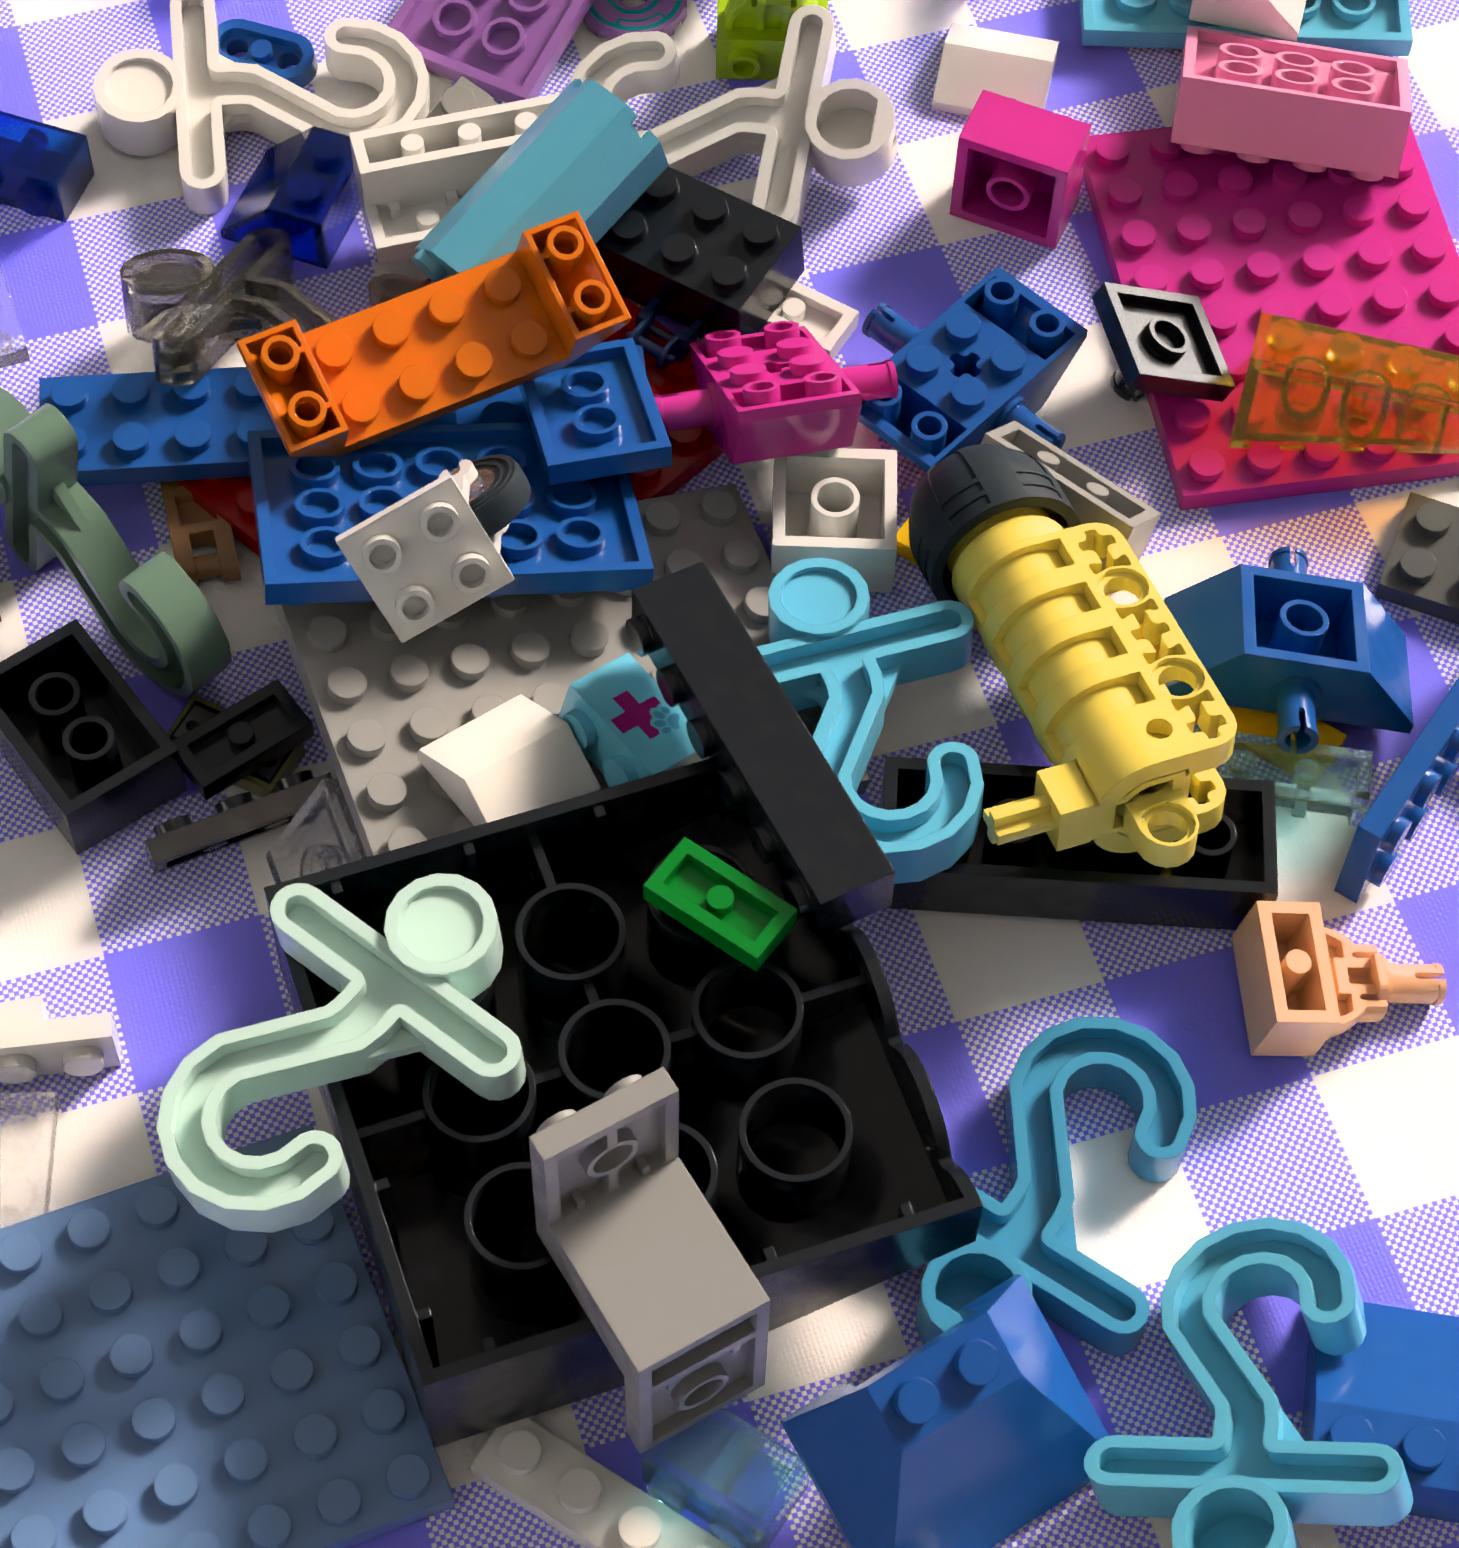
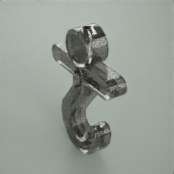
(202, 309)

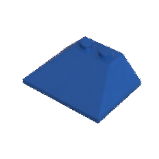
(954, 1435)

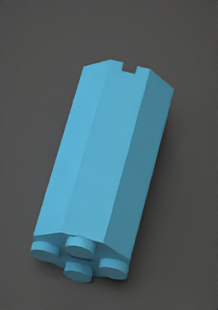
(568, 160)

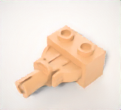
(1313, 982)

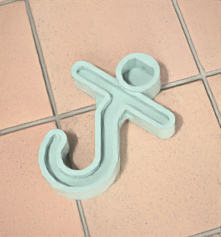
(392, 1002)

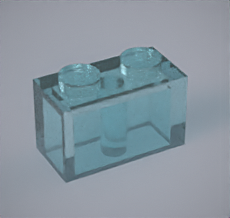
(727, 1478)

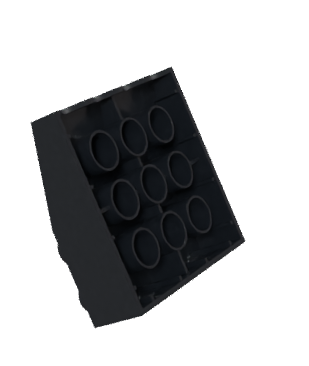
(790, 1082)

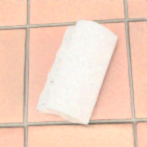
(423, 167)

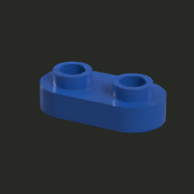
(269, 48)

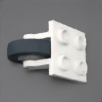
(439, 544)

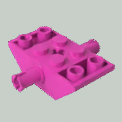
(774, 393)

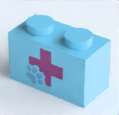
(626, 723)

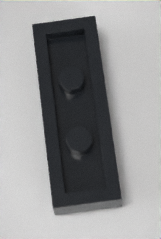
(236, 821)

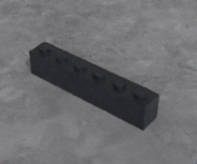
(760, 749)

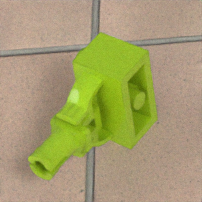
(753, 36)

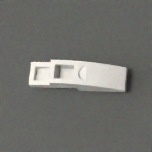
(44, 1046)

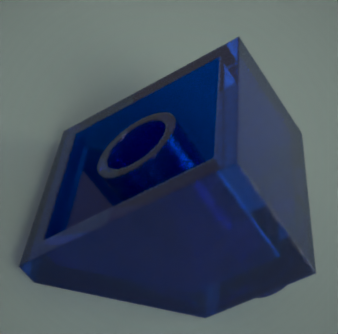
(302, 189)

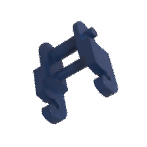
(677, 345)

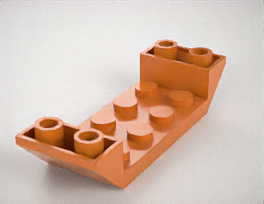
(437, 344)

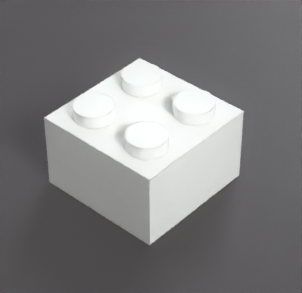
(837, 509)

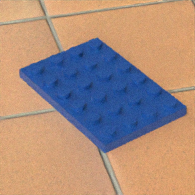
(559, 543)

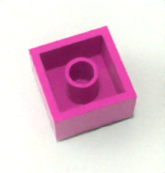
(1019, 169)

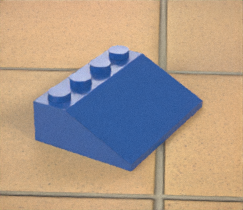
(1398, 1394)

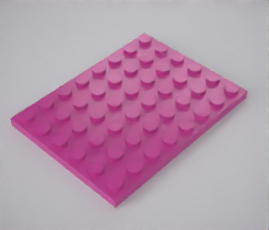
(1284, 246)

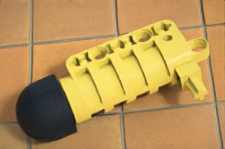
(1122, 748)

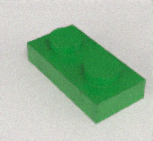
(720, 904)

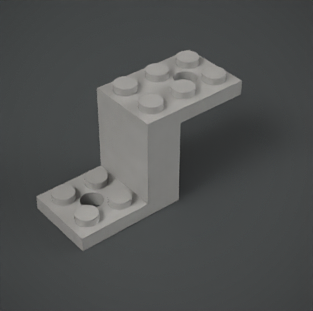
(649, 1257)

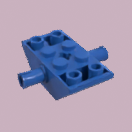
(971, 369)
(1297, 648)

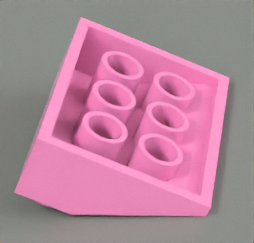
(1292, 103)

